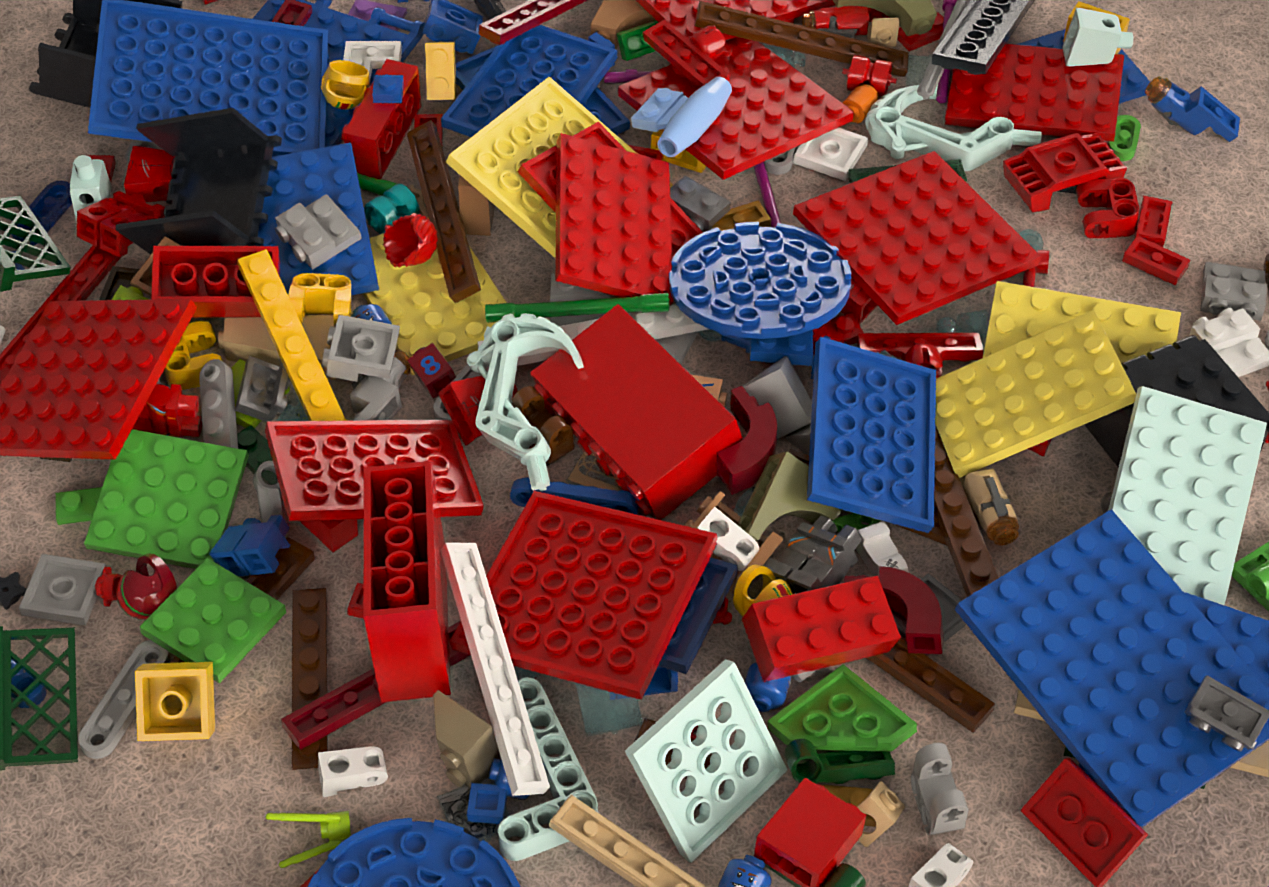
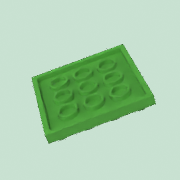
(166, 499)

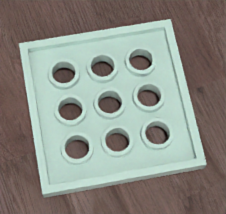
(688, 759)

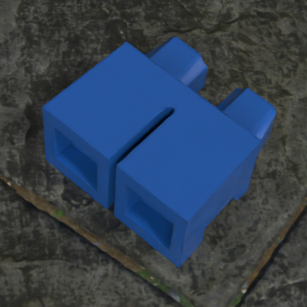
(251, 546)

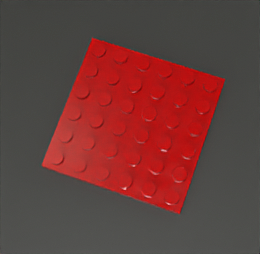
(765, 114)
(917, 236)
(87, 376)
(593, 591)

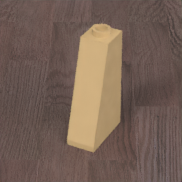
(250, 337)

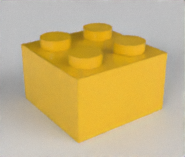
(175, 701)

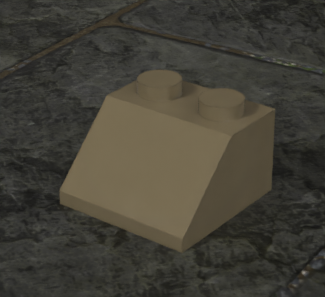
(464, 742)

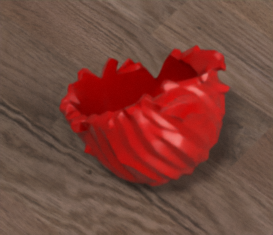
(410, 240)

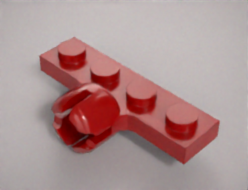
(690, 54)
(925, 348)

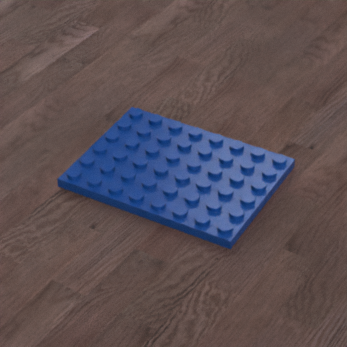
(190, 62)
(1113, 663)

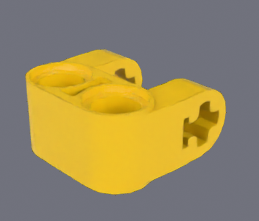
(321, 295)
(182, 368)

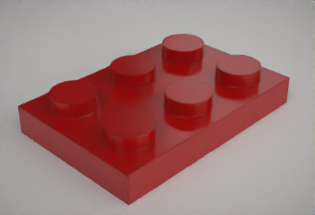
(1084, 822)

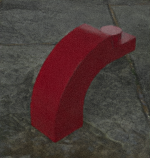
(745, 461)
(916, 604)

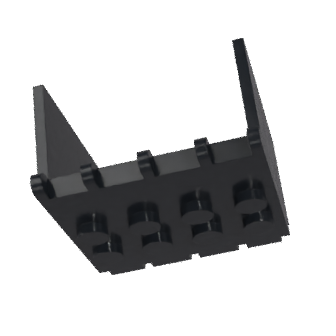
(68, 70)
(216, 183)
(1183, 370)

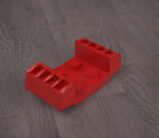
(1060, 165)

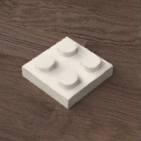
(832, 153)

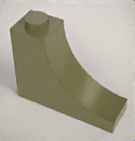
(913, 15)
(781, 492)

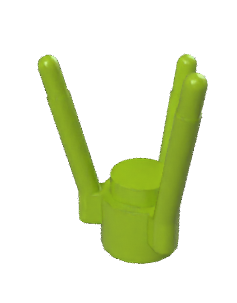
(333, 826)

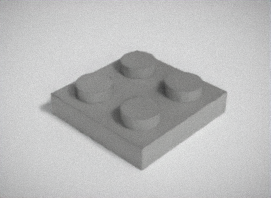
(62, 590)

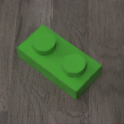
(76, 505)

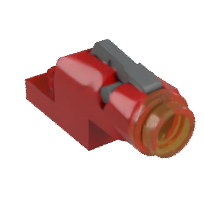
(842, 20)

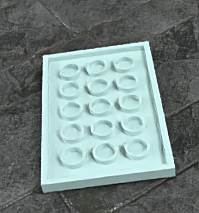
(1187, 487)

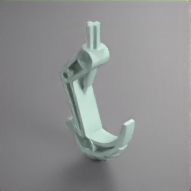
(904, 134)
(496, 417)

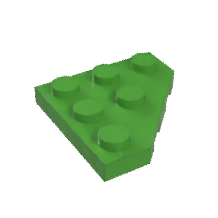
(843, 716)

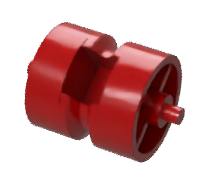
(874, 74)

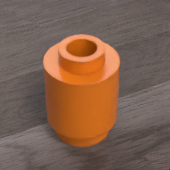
(860, 101)

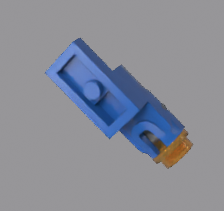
(1193, 110)

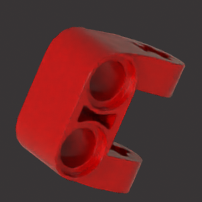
(1121, 207)

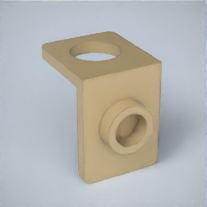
(883, 31)
(884, 808)

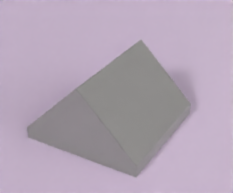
(785, 393)

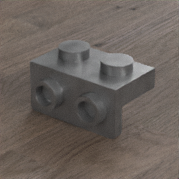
(699, 203)
(262, 389)
(1227, 713)

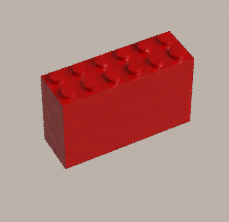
(637, 412)
(405, 582)

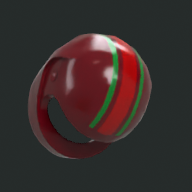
(142, 594)

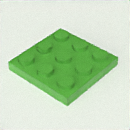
(213, 619)

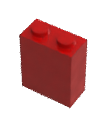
(809, 835)

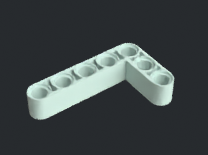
(558, 769)

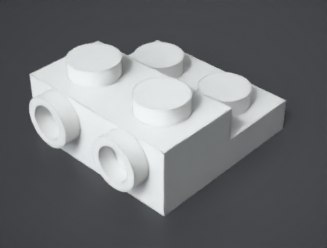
(1234, 339)

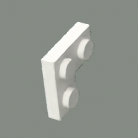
(372, 53)

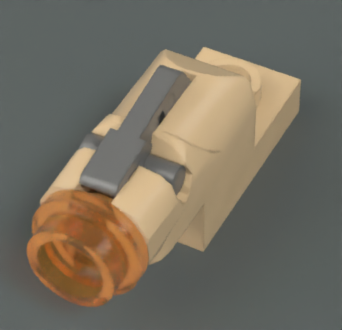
(991, 505)

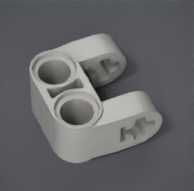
(937, 797)

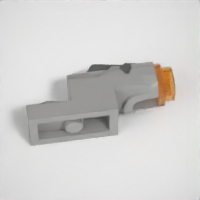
(379, 397)

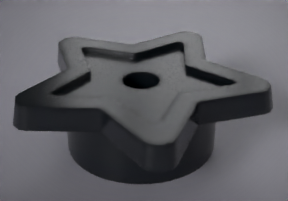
(15, 590)

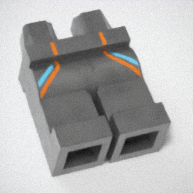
(816, 556)

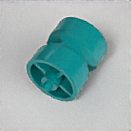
(391, 206)

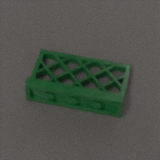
(37, 269)
(8, 706)

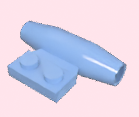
(680, 116)

